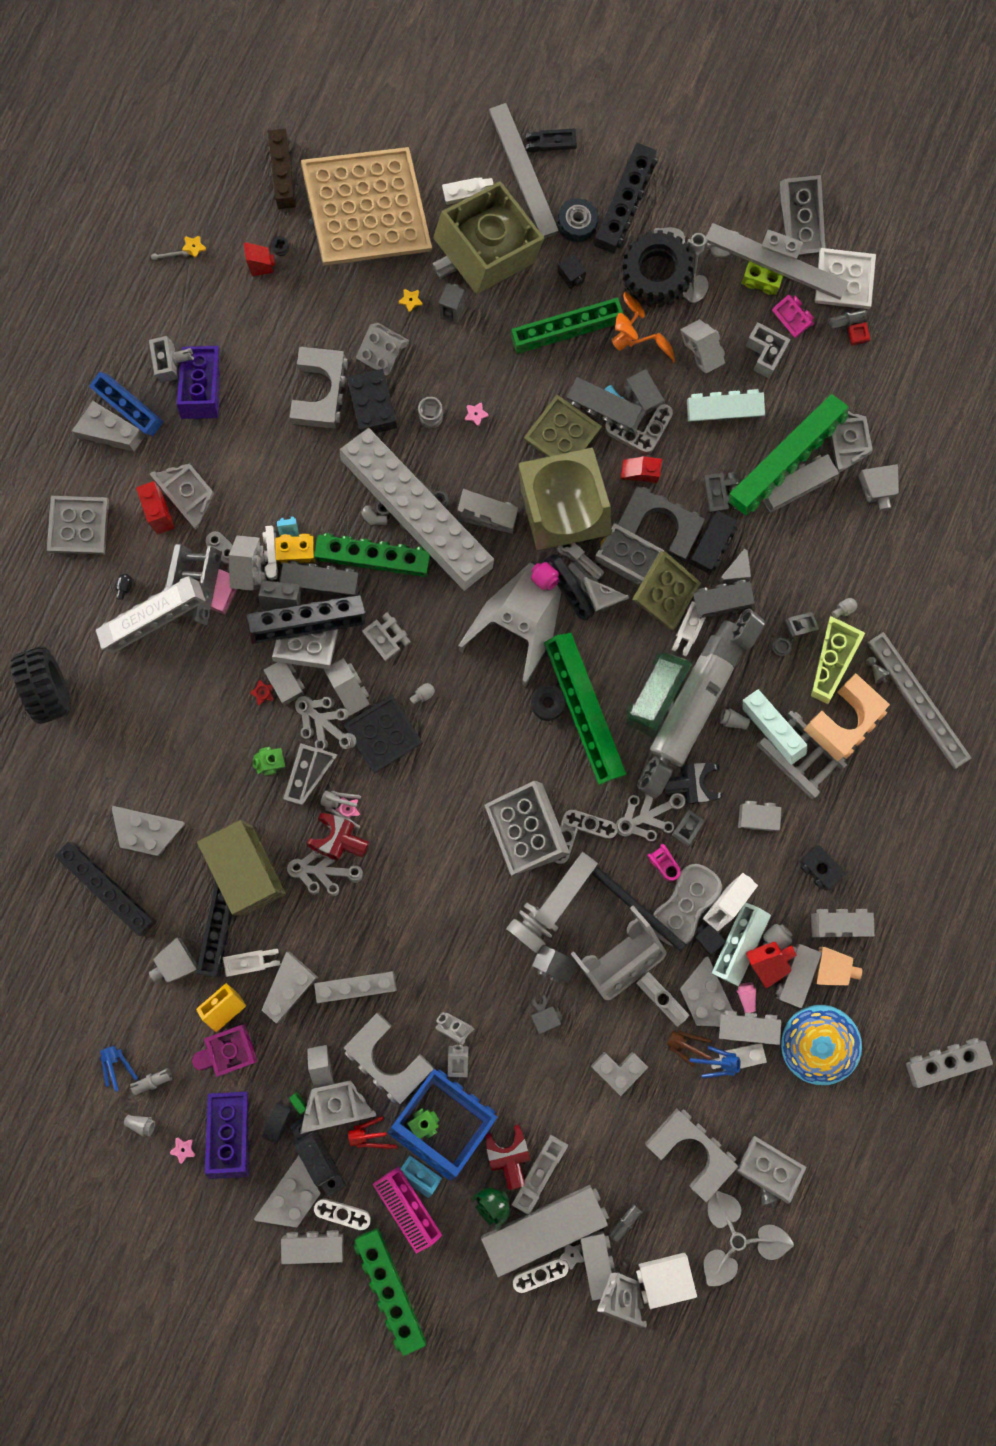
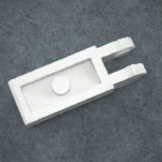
(272, 566)
(689, 629)
(248, 962)

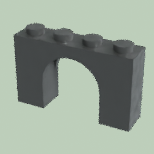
(687, 523)

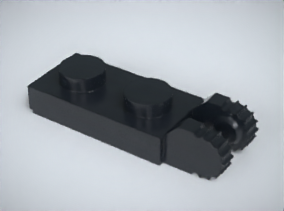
(551, 140)

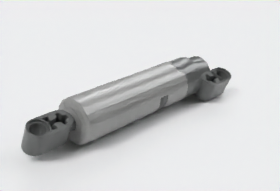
(698, 699)

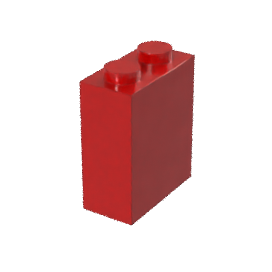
(155, 507)

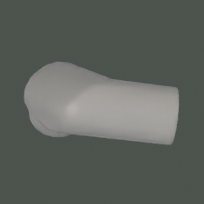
(369, 515)

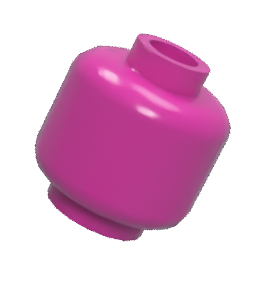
(545, 576)

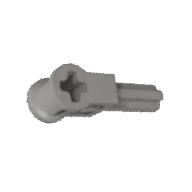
(576, 554)

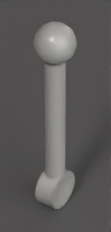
(155, 257)

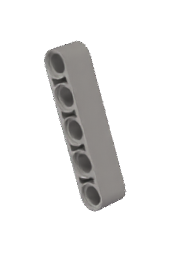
(565, 890)

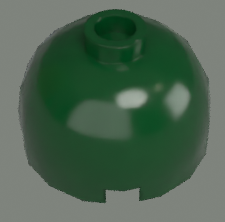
(492, 1206)

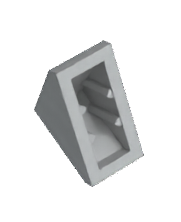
(738, 570)
(320, 1066)

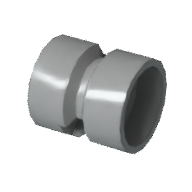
(430, 412)

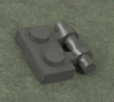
(716, 491)

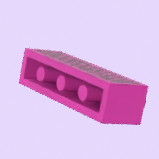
(407, 1210)

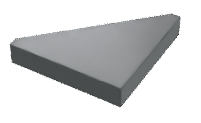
(602, 595)

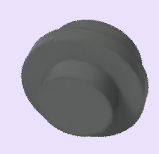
(781, 646)

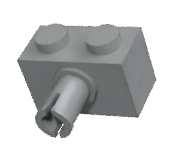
(166, 359)

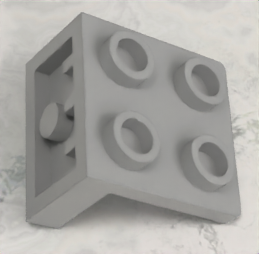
(381, 347)

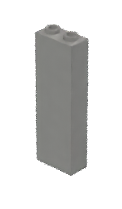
(545, 1230)

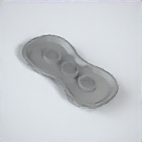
(694, 892)

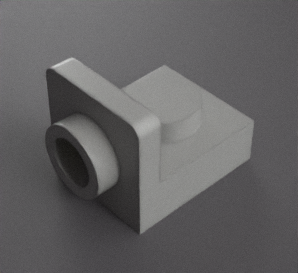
(458, 1061)

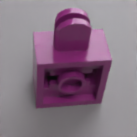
(226, 1051)

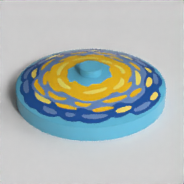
(821, 1045)

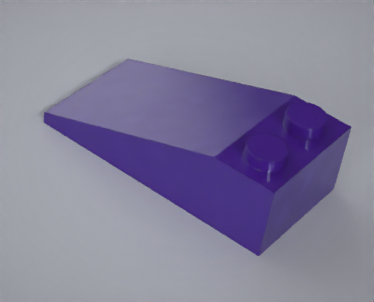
(199, 384)
(227, 1136)

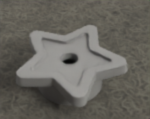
(571, 1261)

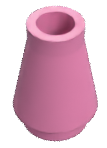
(747, 995)

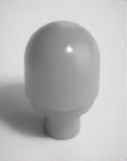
(845, 608)
(423, 693)

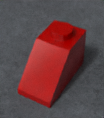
(259, 259)
(641, 469)

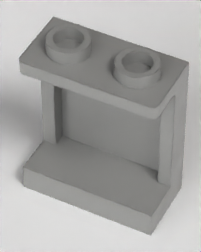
(782, 244)

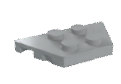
(851, 441)
(186, 491)
(144, 831)
(705, 995)
(334, 1106)
(290, 1198)
(622, 1300)

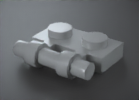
(381, 639)

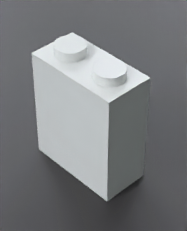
(730, 902)
(666, 1280)

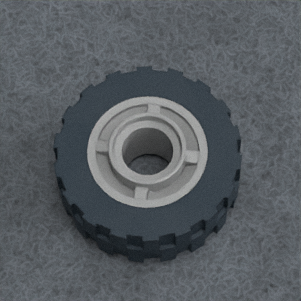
(581, 210)

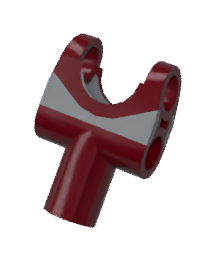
(338, 839)
(509, 1158)

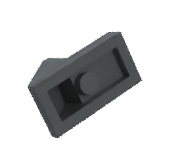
(800, 625)
(688, 828)

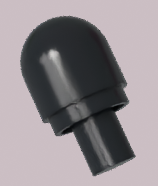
(123, 585)

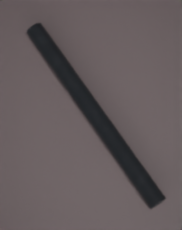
(630, 901)

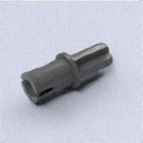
(847, 319)
(625, 1223)

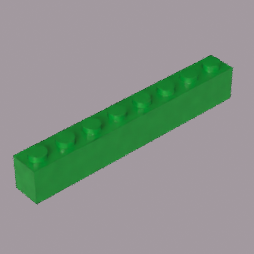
(788, 455)
(585, 708)

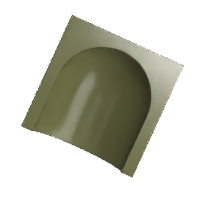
(488, 237)
(565, 498)
(241, 868)

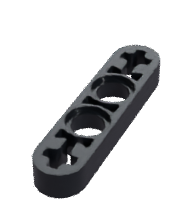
(580, 603)

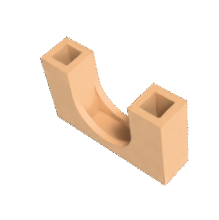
(869, 708)

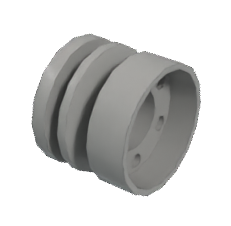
(530, 929)

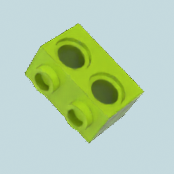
(761, 281)

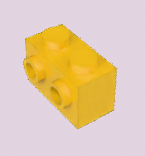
(295, 549)
(221, 1007)

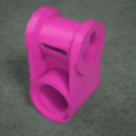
(664, 862)

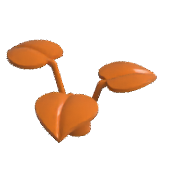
(628, 333)

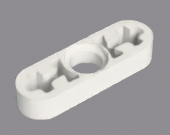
(355, 1223)
(537, 1283)

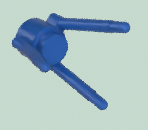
(109, 1057)
(730, 1064)

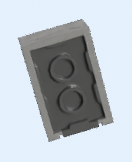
(627, 554)

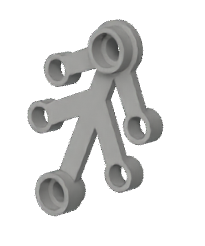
(322, 721)
(647, 816)
(320, 872)

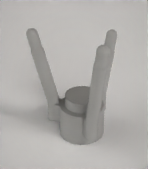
(332, 799)

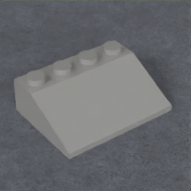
(526, 828)

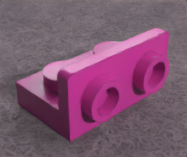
(793, 316)

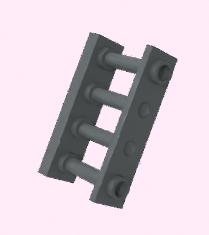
(179, 569)

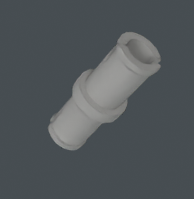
(151, 1081)

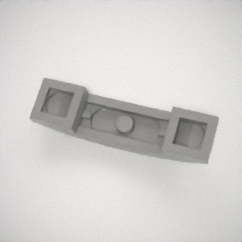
(539, 1174)

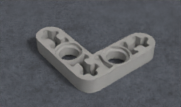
(647, 435)
(572, 828)

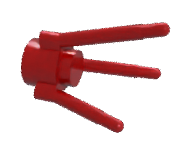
(358, 1136)

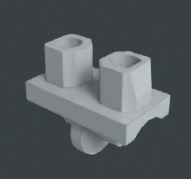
(453, 1027)

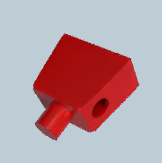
(771, 962)

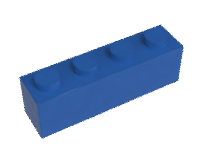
(126, 403)

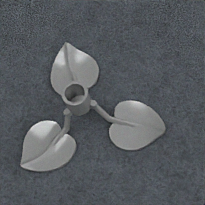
(699, 284)
(719, 1266)

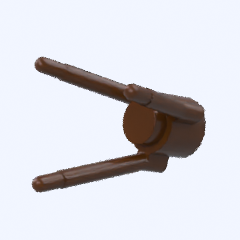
(677, 1042)

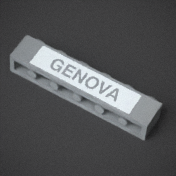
(150, 615)

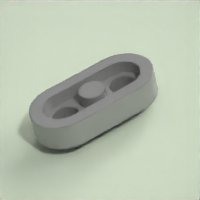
(222, 545)

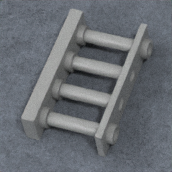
(796, 773)

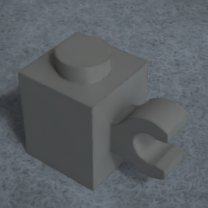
(545, 1017)

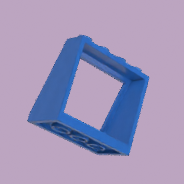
(424, 1151)

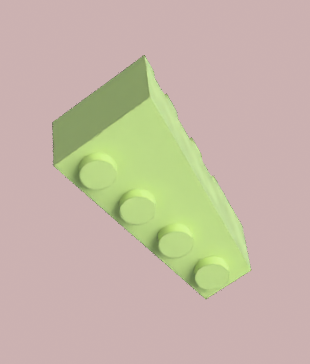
(836, 654)

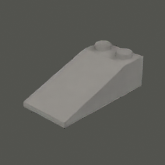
(804, 211)

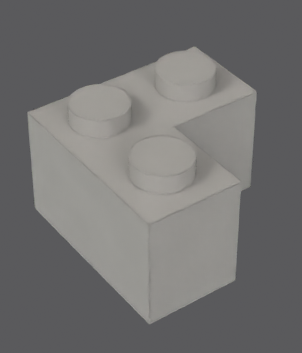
(704, 344)
(770, 346)
(243, 562)
(346, 684)
(620, 1076)

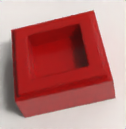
(859, 333)

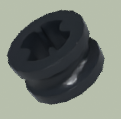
(280, 252)

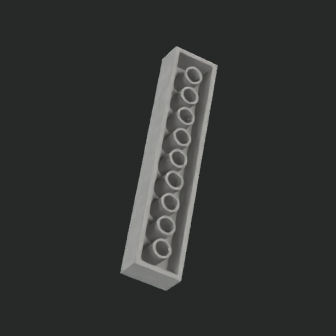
(416, 509)

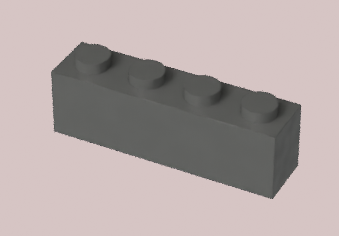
(605, 404)
(321, 580)

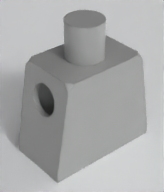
(880, 485)
(173, 962)

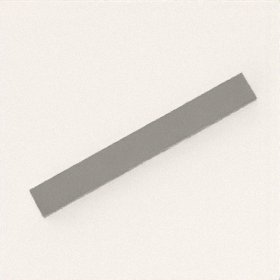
(523, 170)
(783, 265)
(919, 700)

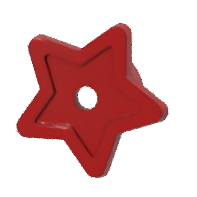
(262, 697)

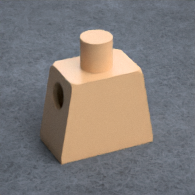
(835, 968)

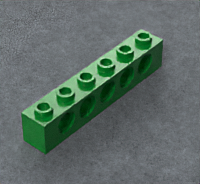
(565, 325)
(362, 560)
(405, 1343)

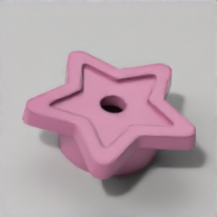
(475, 418)
(352, 812)
(187, 1145)

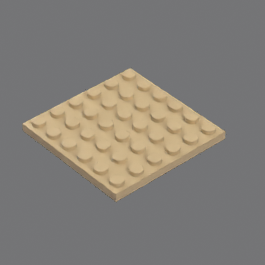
(366, 206)

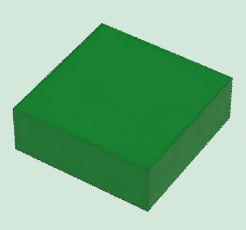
(298, 1103)

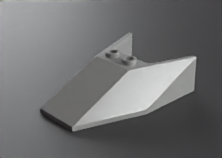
(524, 611)

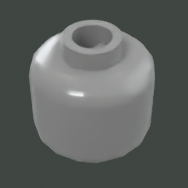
(778, 934)

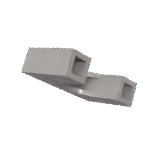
(326, 411)
(396, 1085)
(718, 1164)

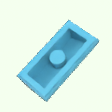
(420, 1176)

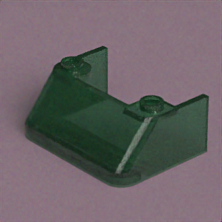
(657, 693)

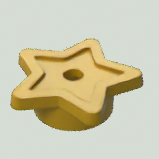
(194, 251)
(410, 305)

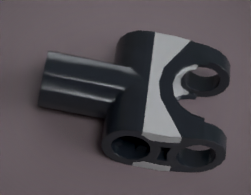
(693, 784)

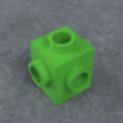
(268, 761)
(417, 1127)

